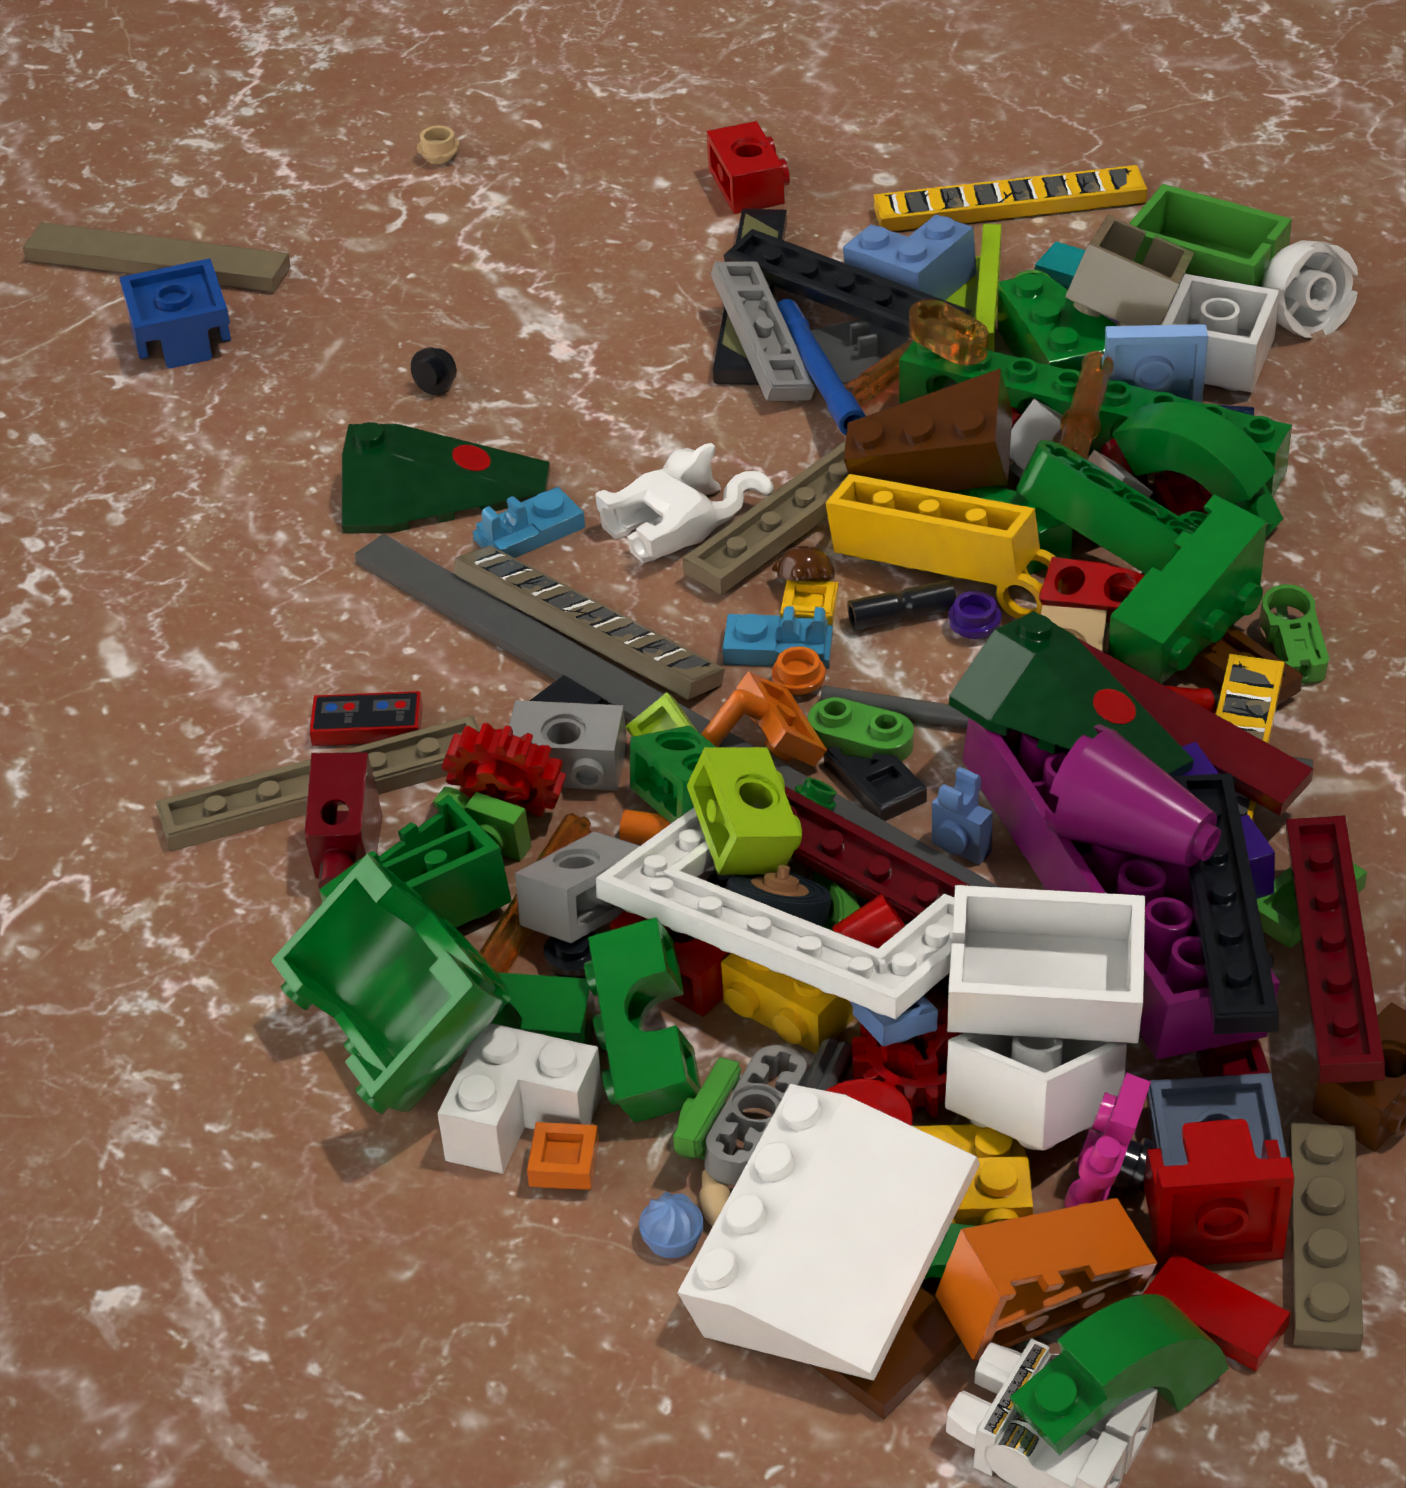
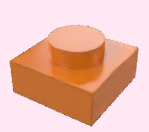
(563, 1156)

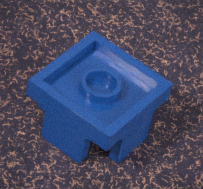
(178, 309)

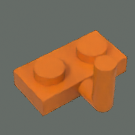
(776, 713)

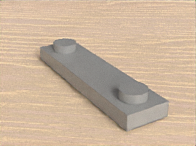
(762, 331)

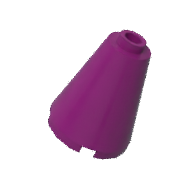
(1129, 803)

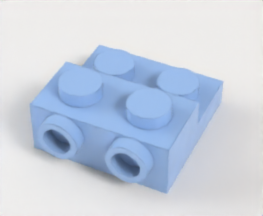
(1159, 357)

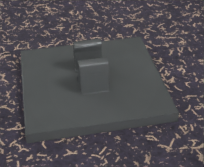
(856, 346)

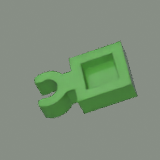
(498, 818)

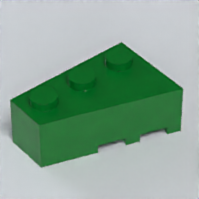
(447, 864)

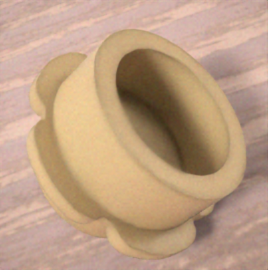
(438, 144)

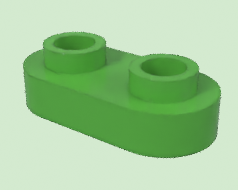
(861, 728)

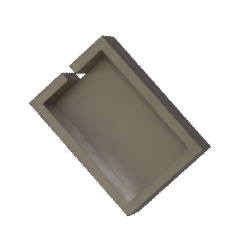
(1119, 287)

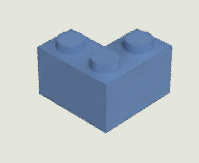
(930, 260)

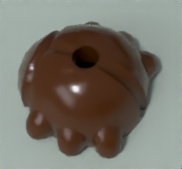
(804, 564)

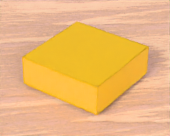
(811, 594)

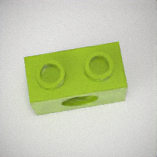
(743, 810)

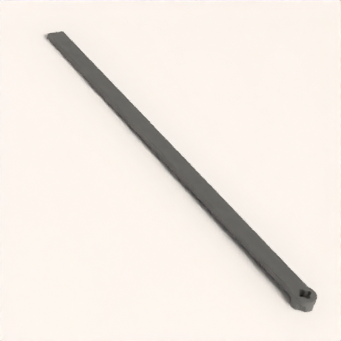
(559, 657)

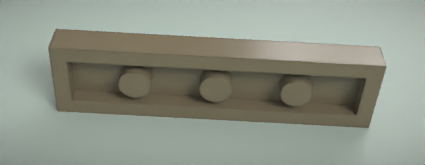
(1325, 1237)

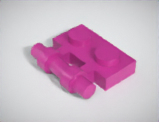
(1105, 1151)

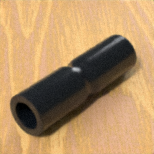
(895, 606)

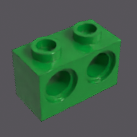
(662, 768)

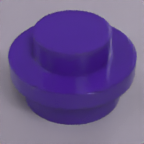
(974, 615)

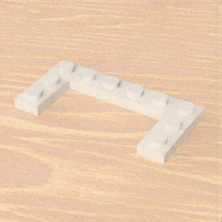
(663, 883)

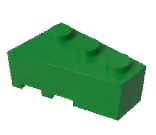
(1045, 324)
(1194, 596)

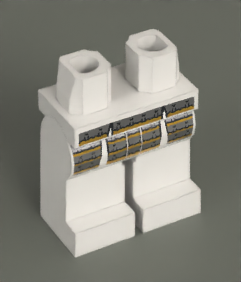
(1019, 1454)

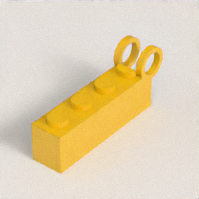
(939, 534)

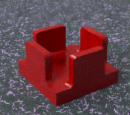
(1221, 1202)

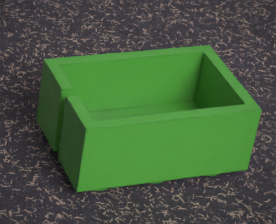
(1226, 237)

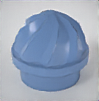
(671, 1225)

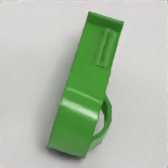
(1295, 640)

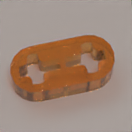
(948, 332)

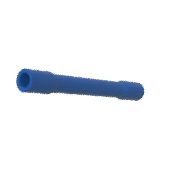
(840, 402)

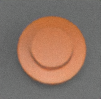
(799, 670)

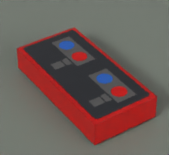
(364, 717)

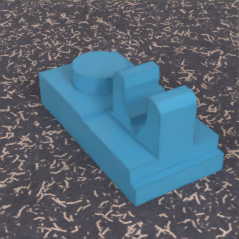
(529, 523)
(761, 638)

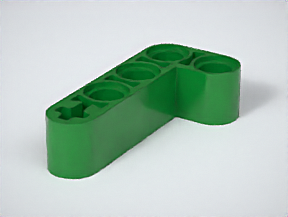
(1103, 507)

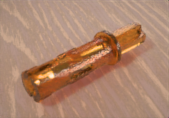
(1081, 421)

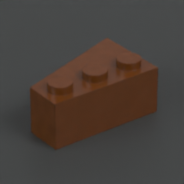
(939, 439)

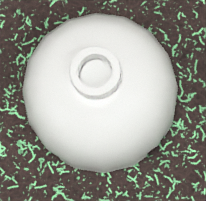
(1312, 286)

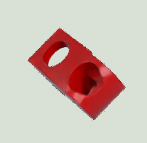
(1087, 585)

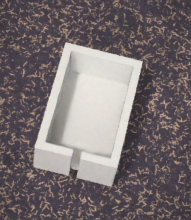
(1047, 964)

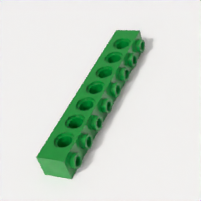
(926, 372)

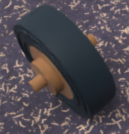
(786, 893)

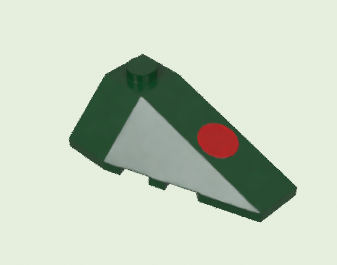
(415, 474)
(1056, 690)

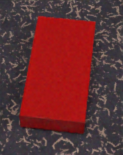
(1232, 1316)

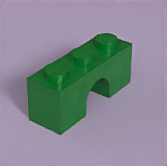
(630, 975)

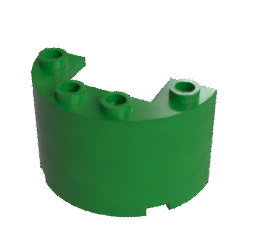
(394, 983)

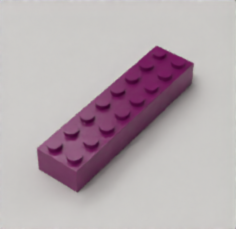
(1175, 997)

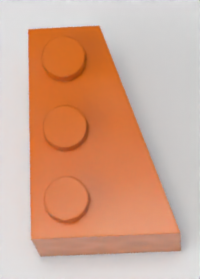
(1041, 1273)

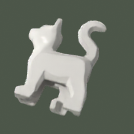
(672, 504)

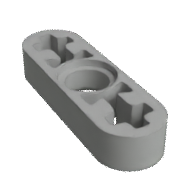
(750, 1092)

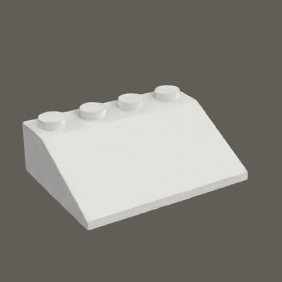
(827, 1234)

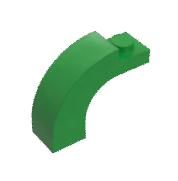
(1204, 448)
(1111, 1358)

